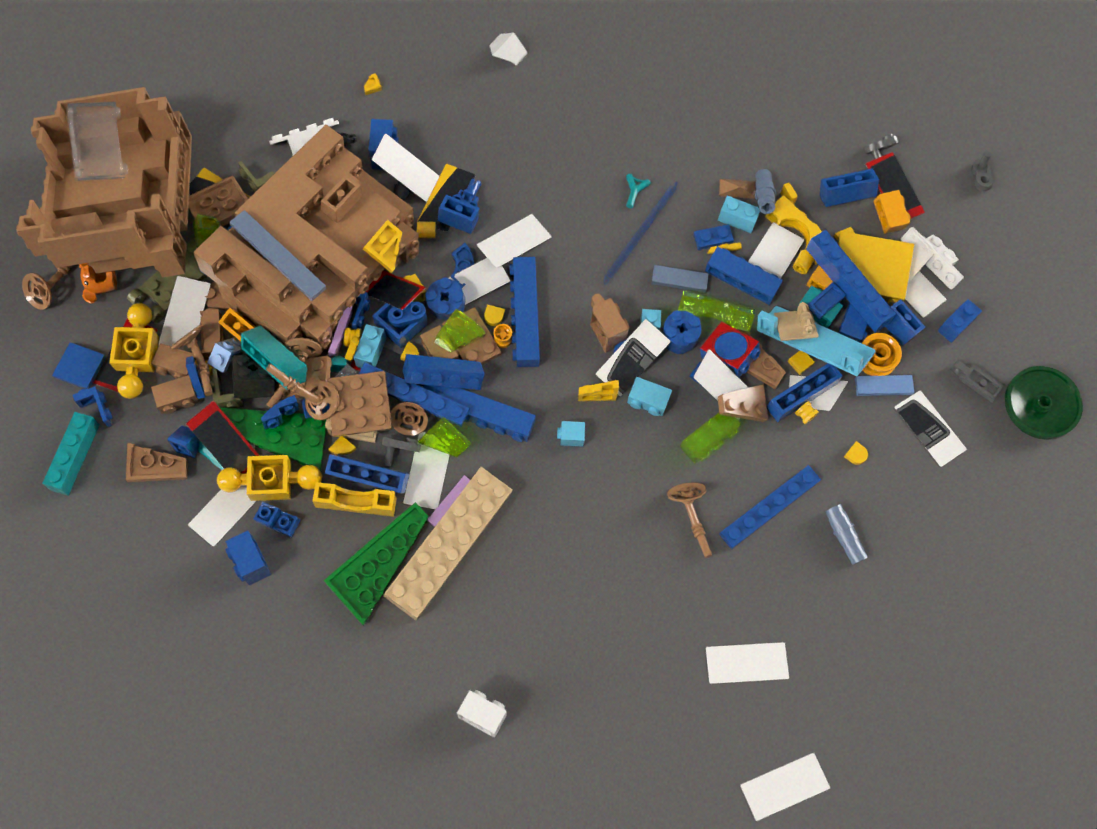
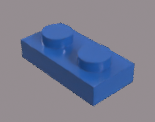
(713, 237)

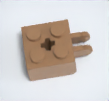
(607, 322)

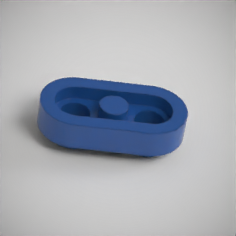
(407, 315)

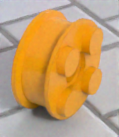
(890, 351)

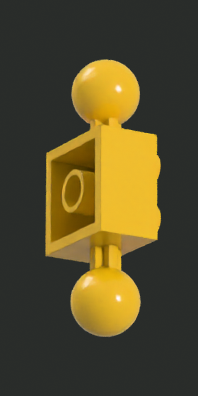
(134, 350)
(268, 478)

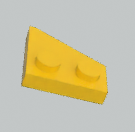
(385, 245)
(599, 392)

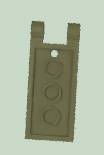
(165, 285)

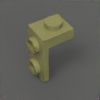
(253, 183)
(227, 400)

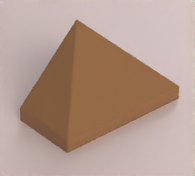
(737, 188)

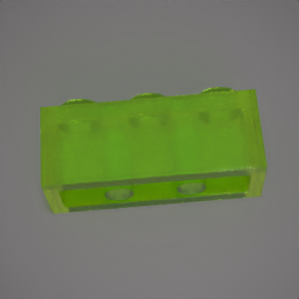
(709, 437)

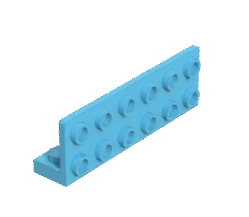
(828, 347)

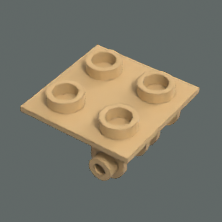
(796, 324)

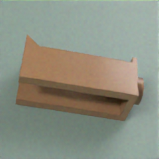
(211, 331)

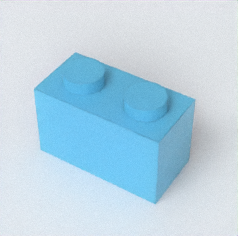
(739, 214)
(370, 346)
(649, 396)

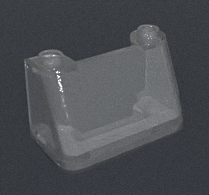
(95, 141)

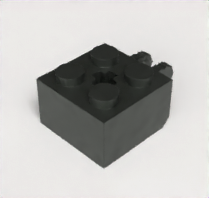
(250, 378)

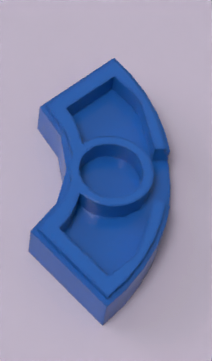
(463, 259)

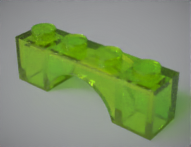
(730, 313)

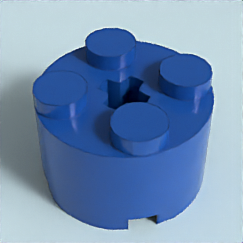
(444, 289)
(687, 324)

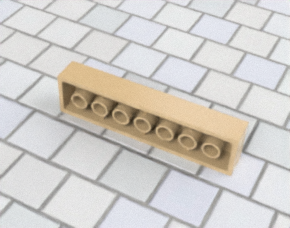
(447, 543)

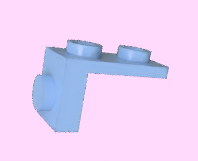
(223, 352)

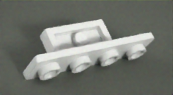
(298, 138)
(941, 261)

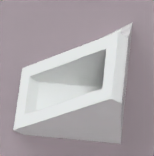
(508, 47)

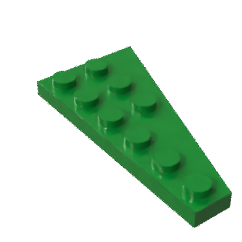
(297, 436)
(370, 570)

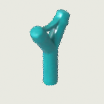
(635, 189)

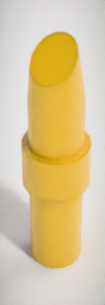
(730, 247)

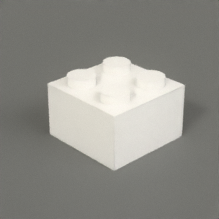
(482, 713)

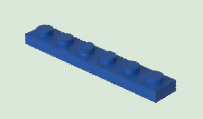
(428, 400)
(769, 507)

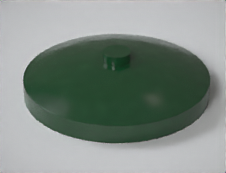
(1043, 402)

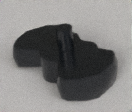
(348, 138)

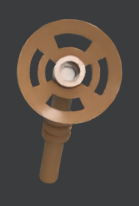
(42, 289)
(302, 353)
(203, 369)
(311, 398)
(409, 418)
(687, 491)

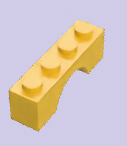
(788, 215)
(371, 502)

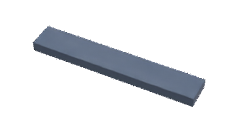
(278, 255)

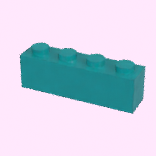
(267, 350)
(71, 453)

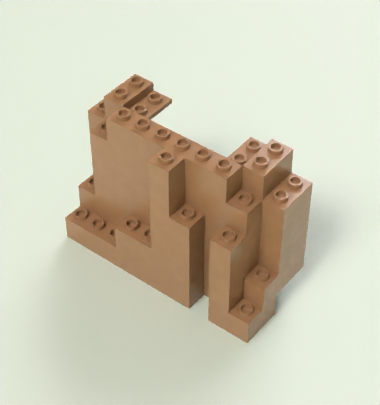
(117, 220)
(331, 250)

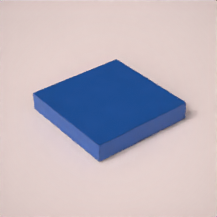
(79, 366)

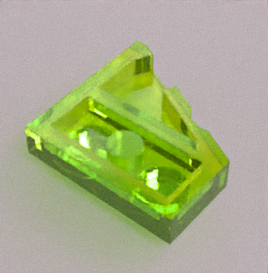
(445, 438)

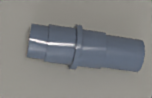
(765, 191)
(846, 534)

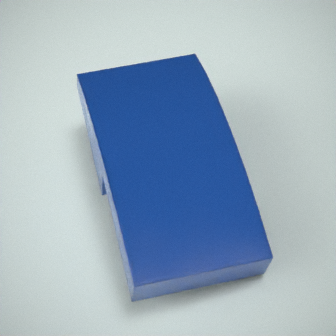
(273, 416)
(276, 519)

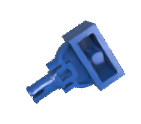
(461, 210)

